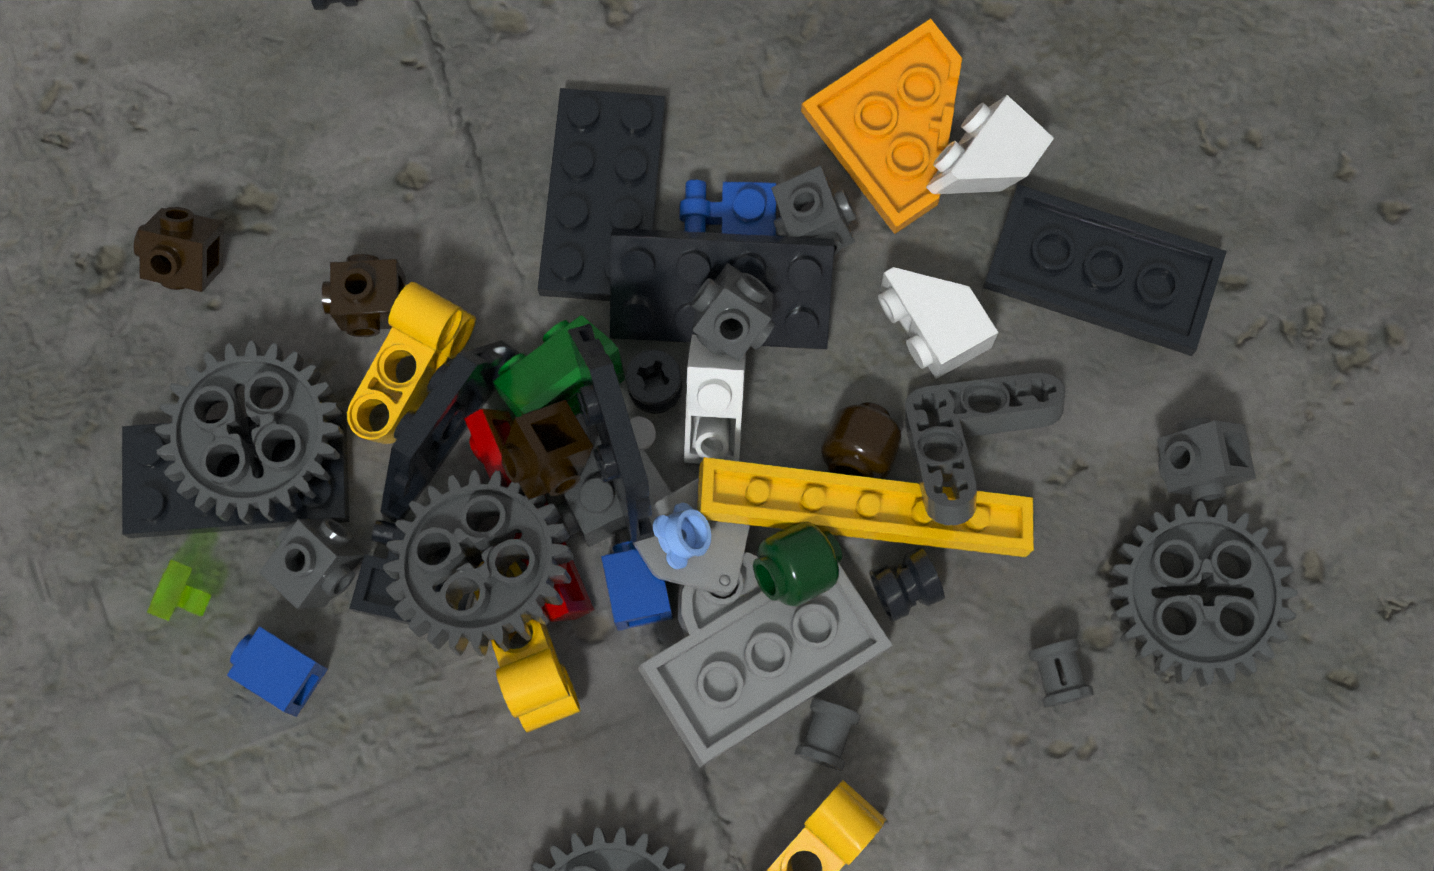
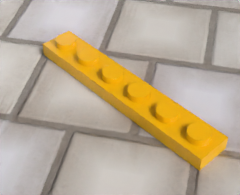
(858, 507)

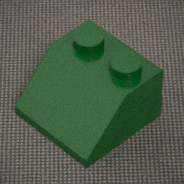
(550, 371)

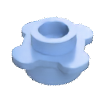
(682, 534)

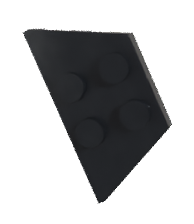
(437, 426)
(618, 454)

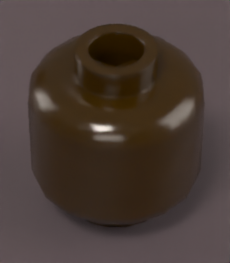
(861, 441)

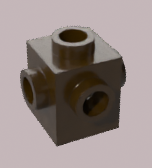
(180, 249)
(362, 293)
(546, 451)

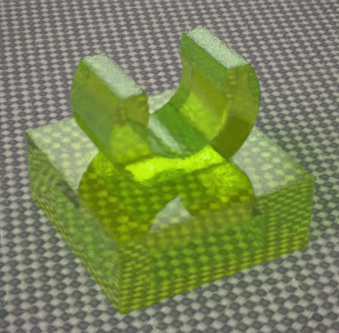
(174, 593)

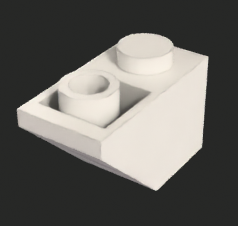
(994, 153)
(940, 318)
(713, 405)

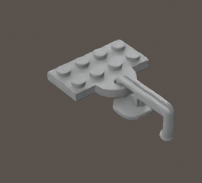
(743, 654)

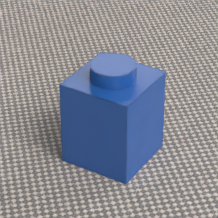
(633, 590)
(275, 671)

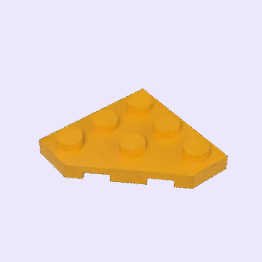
(892, 121)

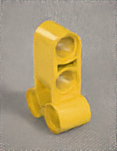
(421, 327)
(533, 678)
(835, 831)

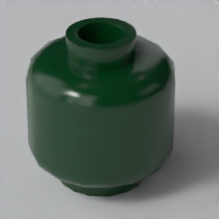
(797, 564)

